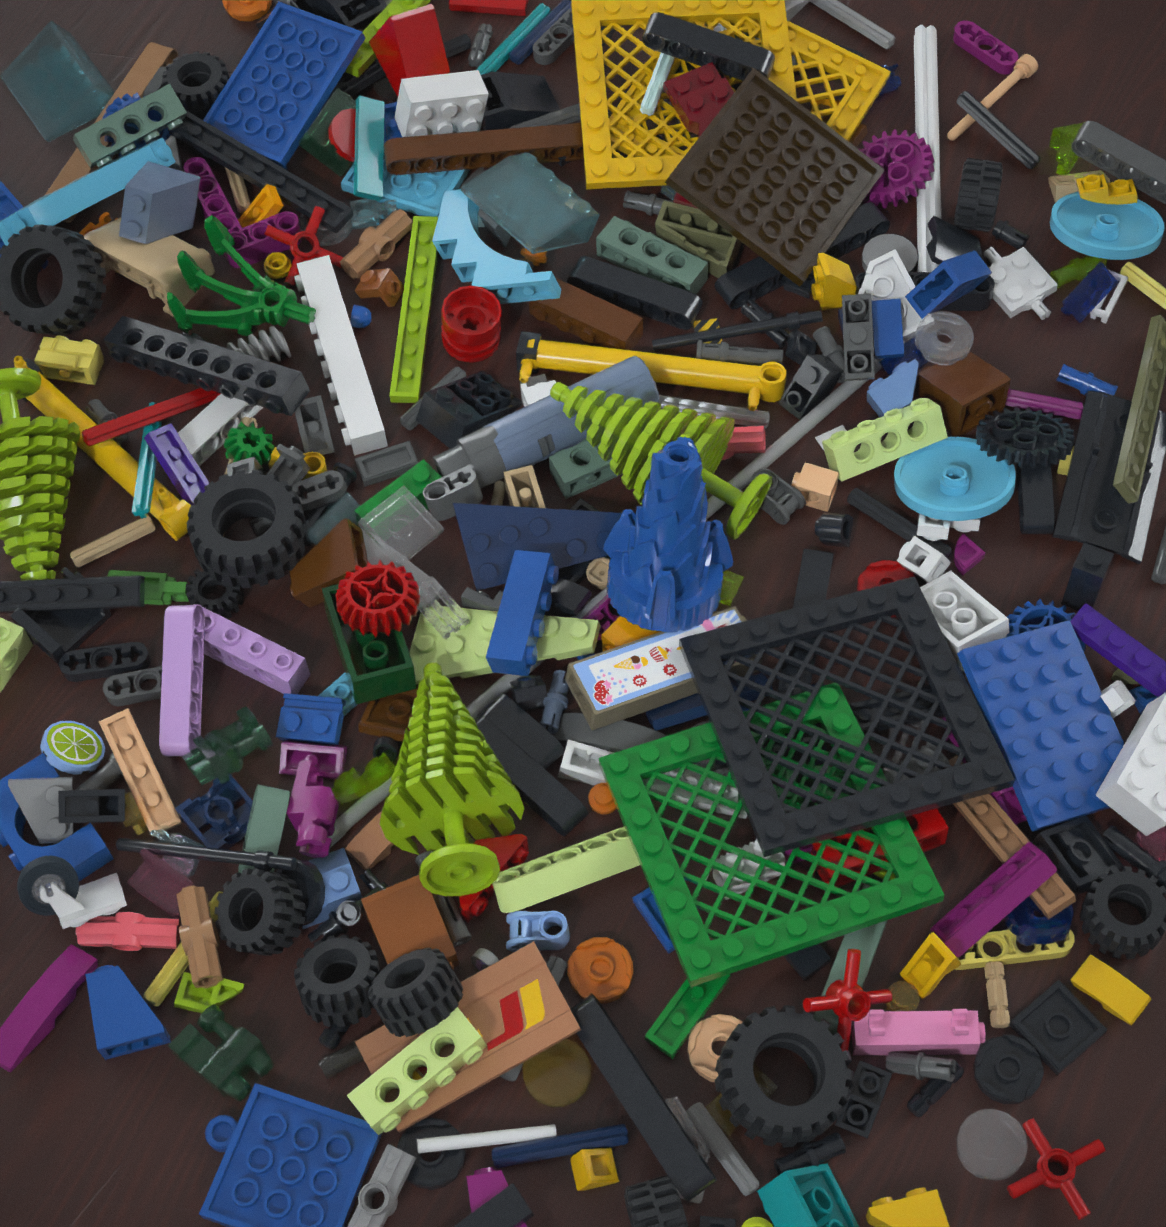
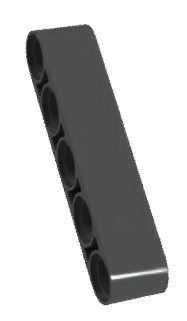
(1121, 158)

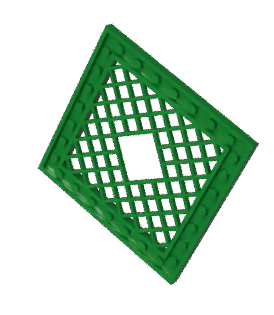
(706, 959)

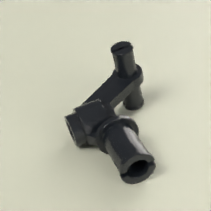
(348, 912)

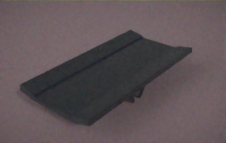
(1090, 504)

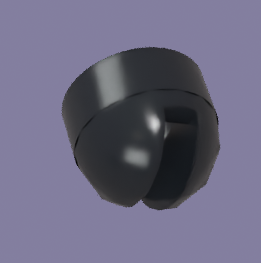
(390, 747)

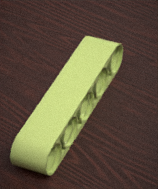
(564, 870)

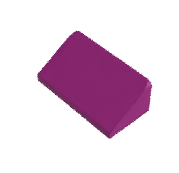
(327, 758)

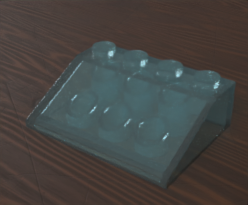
(57, 83)
(532, 204)

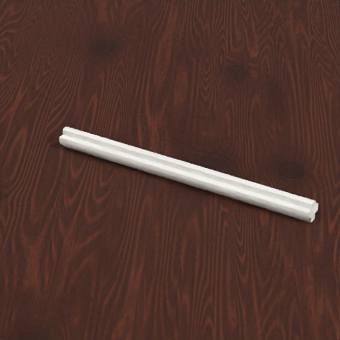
(928, 128)

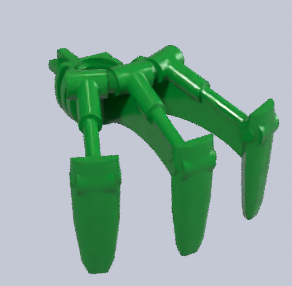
(254, 304)

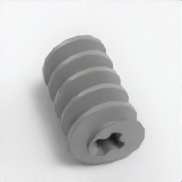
(265, 346)

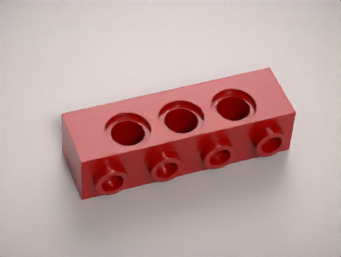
(927, 827)

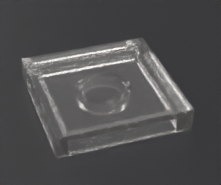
(401, 526)

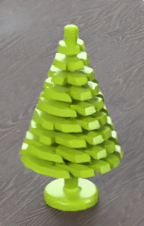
(635, 432)
(33, 477)
(448, 788)

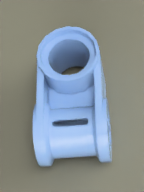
(534, 928)

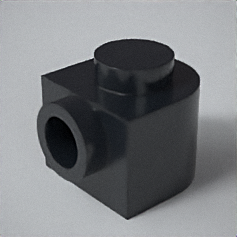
(834, 529)

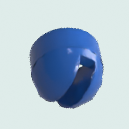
(360, 317)

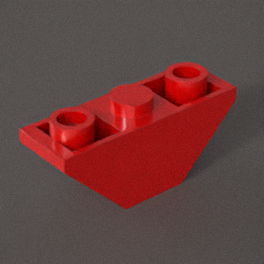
(510, 852)

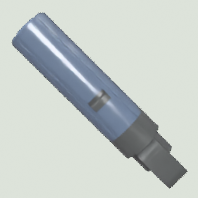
(524, 439)

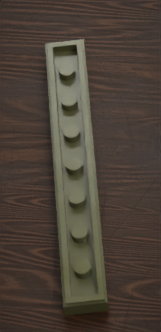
(1142, 413)

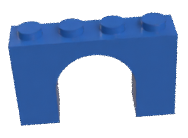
(81, 849)

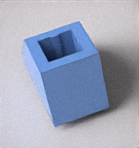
(895, 390)

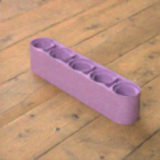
(181, 679)

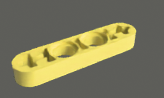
(1010, 953)

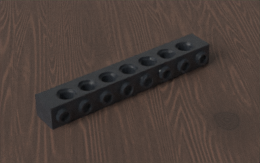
(207, 366)

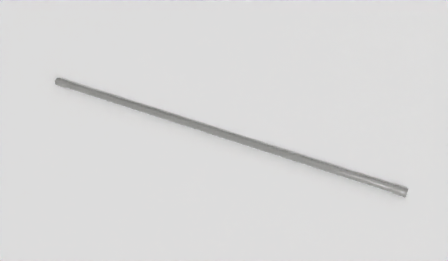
(742, 479)

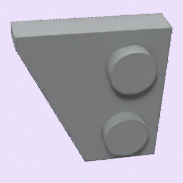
(40, 806)

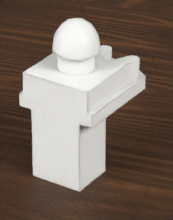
(1117, 698)

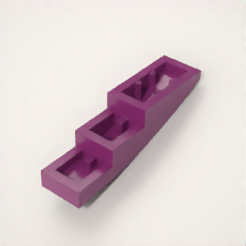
(41, 1005)

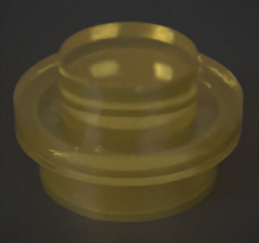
(904, 997)

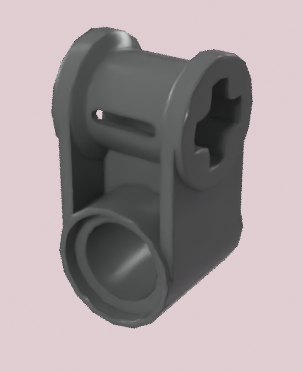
(781, 498)

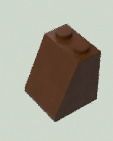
(964, 391)

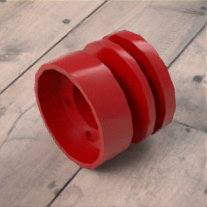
(471, 324)

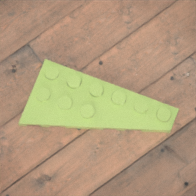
(466, 650)

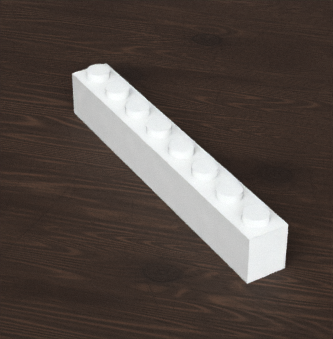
(342, 357)

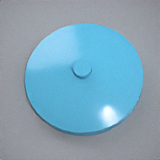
(1106, 229)
(954, 480)

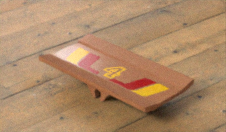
(514, 1011)

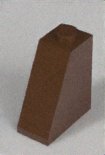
(328, 563)

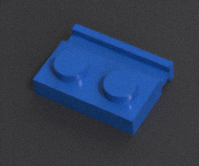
(311, 719)

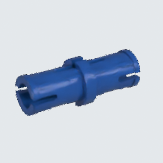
(1084, 382)

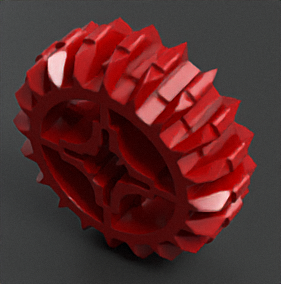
(376, 591)

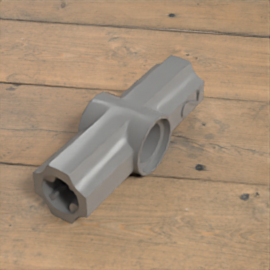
(387, 1177)

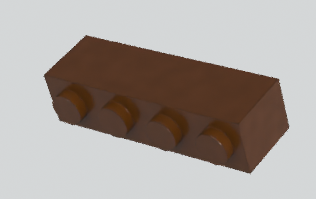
(589, 318)

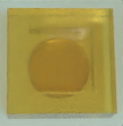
(133, 815)

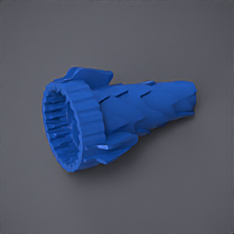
(667, 556)

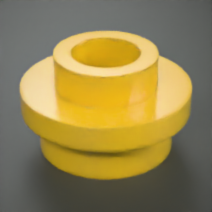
(277, 265)

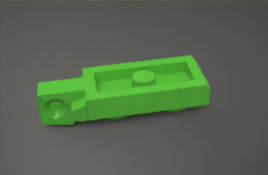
(158, 587)

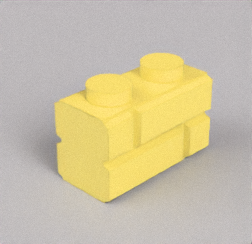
(70, 359)

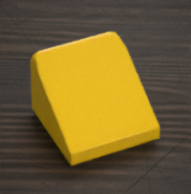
(594, 1168)

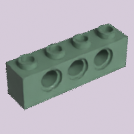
(162, 100)
(650, 256)
(578, 478)

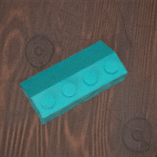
(806, 1199)

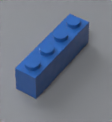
(522, 613)

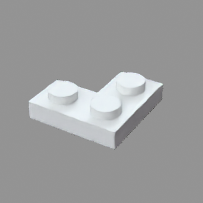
(937, 529)

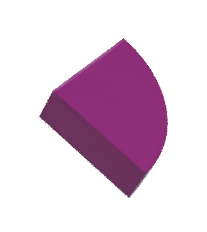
(967, 554)

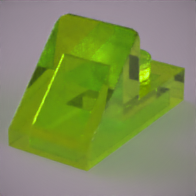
(1061, 141)

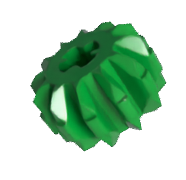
(248, 443)

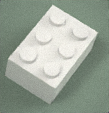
(441, 104)

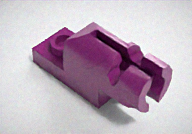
(312, 811)

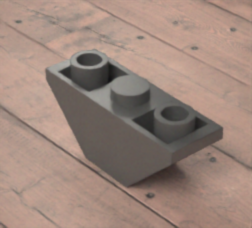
(858, 337)

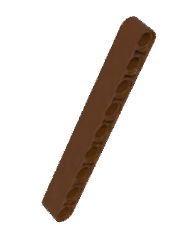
(481, 148)

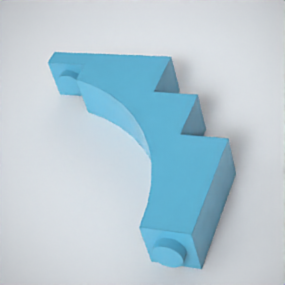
(85, 190)
(459, 239)

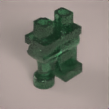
(224, 749)
(229, 1062)

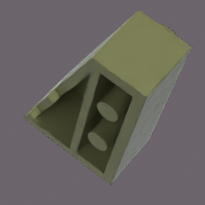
(698, 236)

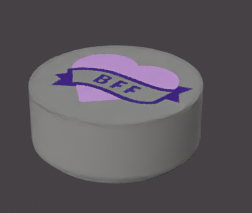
(483, 958)

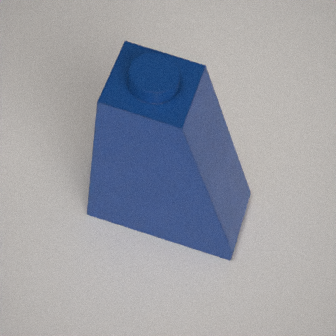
(948, 283)
(121, 1015)

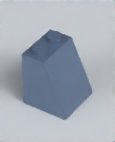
(158, 203)

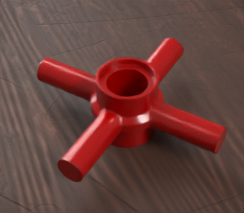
(309, 235)
(848, 998)
(1067, 1160)

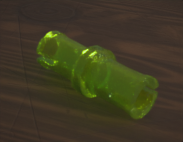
(1075, 270)

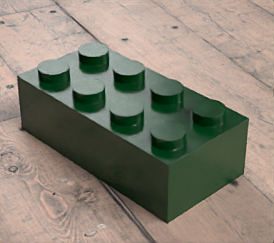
(372, 664)

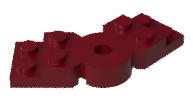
(697, 100)

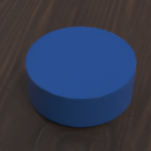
(220, 1131)

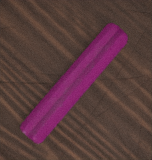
(1047, 404)

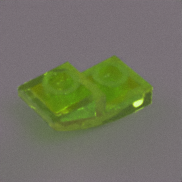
(353, 785)

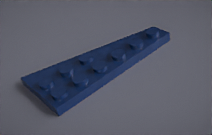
(496, 531)

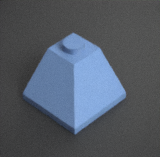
(338, 882)

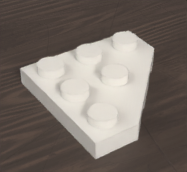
(889, 279)

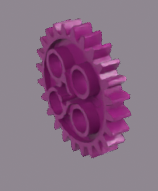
(907, 171)

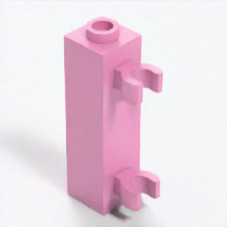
(918, 1031)

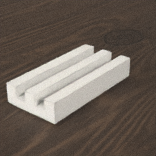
(1105, 314)

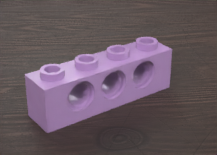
(253, 654)

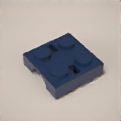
(218, 809)

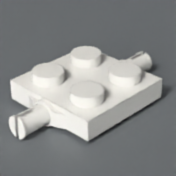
(1020, 282)

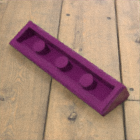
(994, 899)

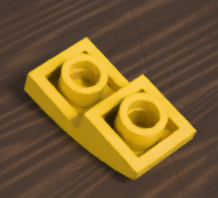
(1095, 189)
(1111, 989)

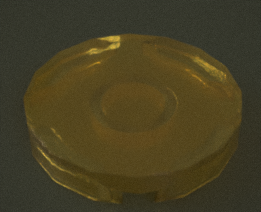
(558, 1074)

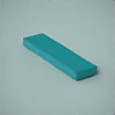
(369, 148)

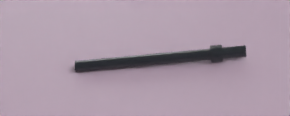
(792, 320)
(260, 860)

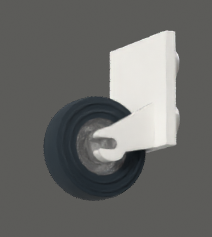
(52, 887)

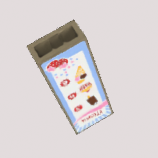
(641, 674)

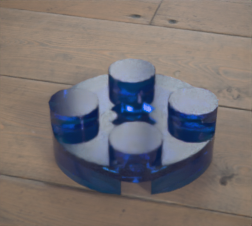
(1038, 930)

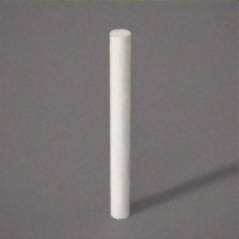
(485, 1138)

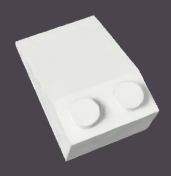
(963, 614)

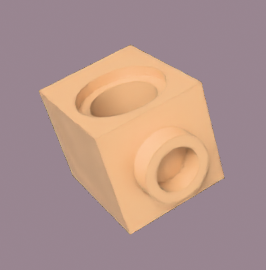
(816, 485)

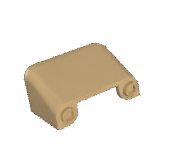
(149, 264)

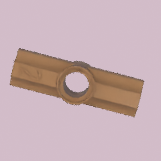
(376, 244)
(199, 937)

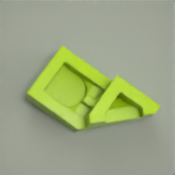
(200, 998)

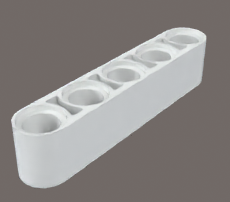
(211, 426)

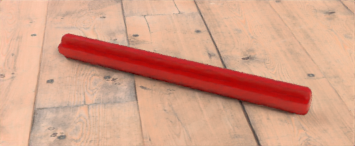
(147, 416)

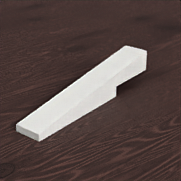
(582, 765)

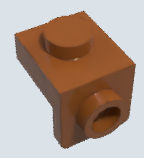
(381, 284)

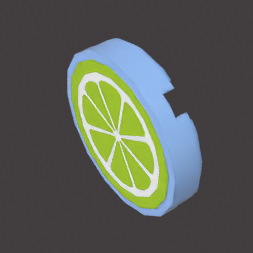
(72, 747)

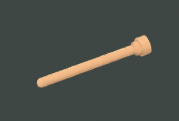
(1024, 68)

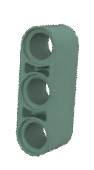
(265, 821)

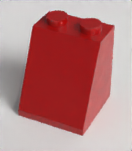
(410, 46)

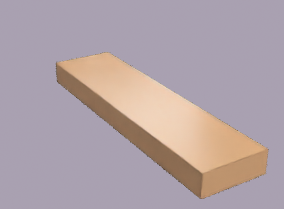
(140, 771)

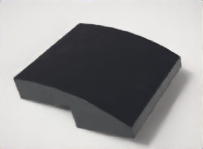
(949, 241)

